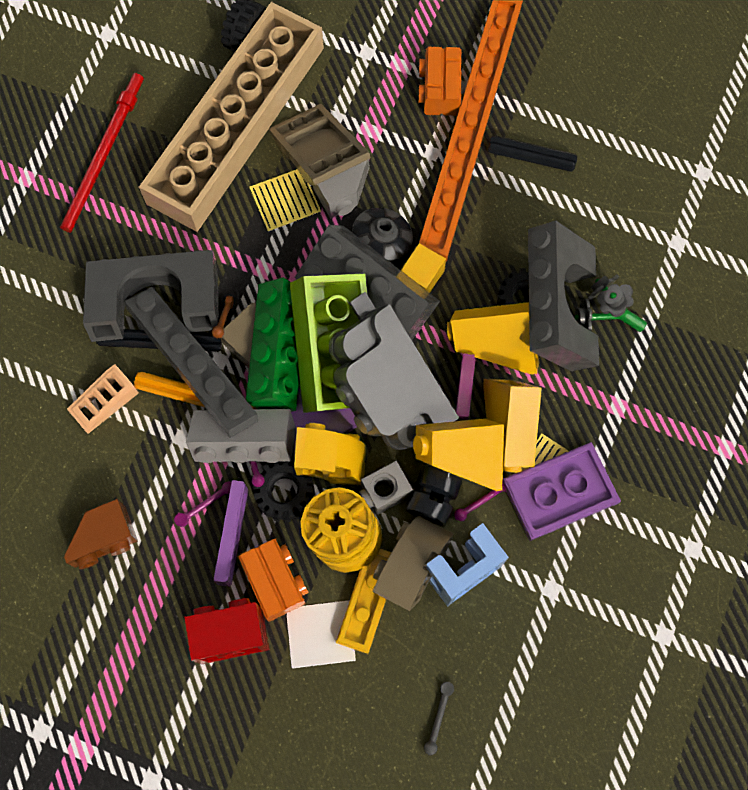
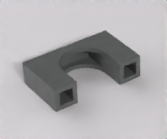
(557, 257)
(116, 280)

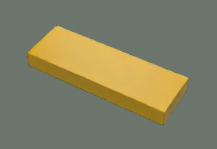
(363, 609)

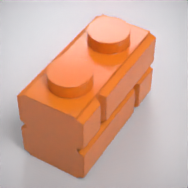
(442, 81)
(273, 580)

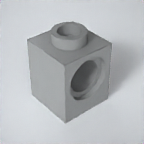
(395, 478)

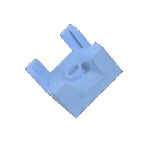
(488, 557)

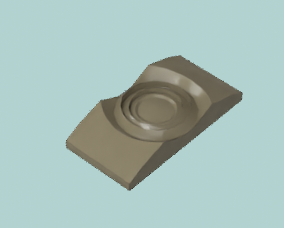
(318, 145)

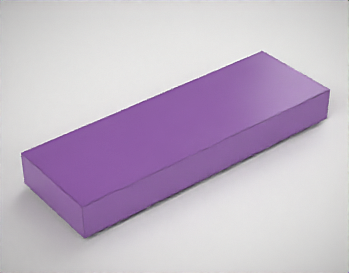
(231, 533)

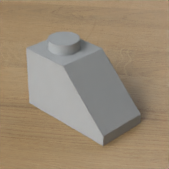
(342, 191)

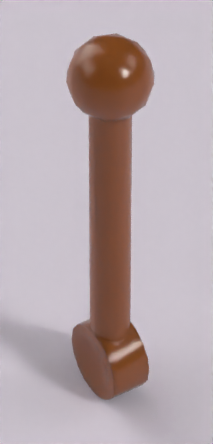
(218, 330)

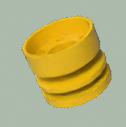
(354, 542)

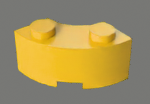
(329, 455)

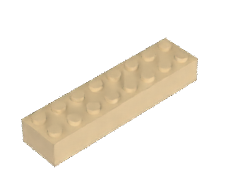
(232, 117)

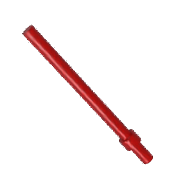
(126, 103)

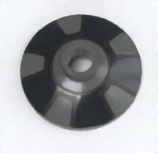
(391, 243)

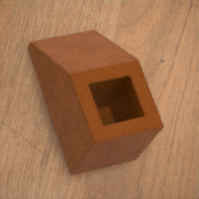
(99, 533)

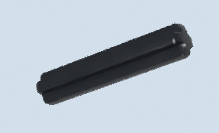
(532, 153)

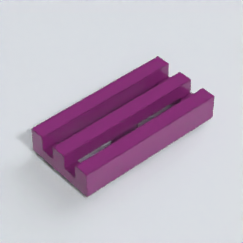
(465, 387)

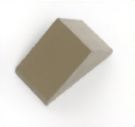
(239, 334)

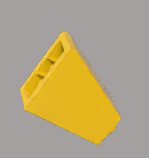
(495, 335)
(517, 408)
(464, 448)

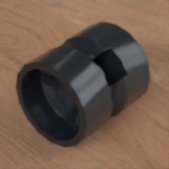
(440, 485)

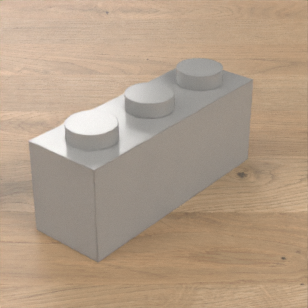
(266, 440)

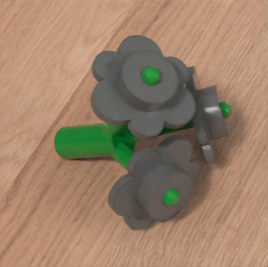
(613, 305)

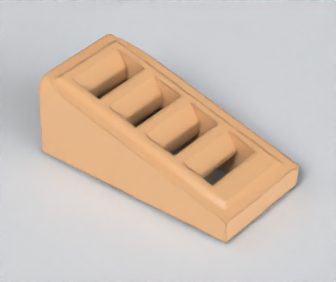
(103, 383)

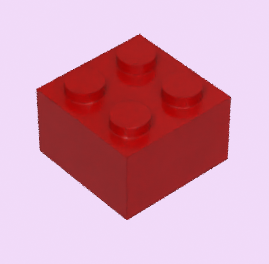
(226, 632)

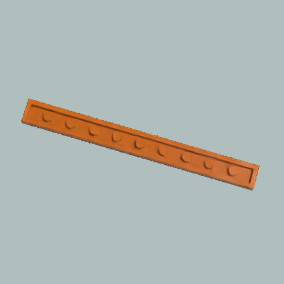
(470, 127)

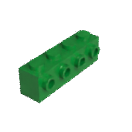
(273, 357)

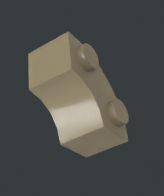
(405, 572)

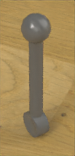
(446, 689)

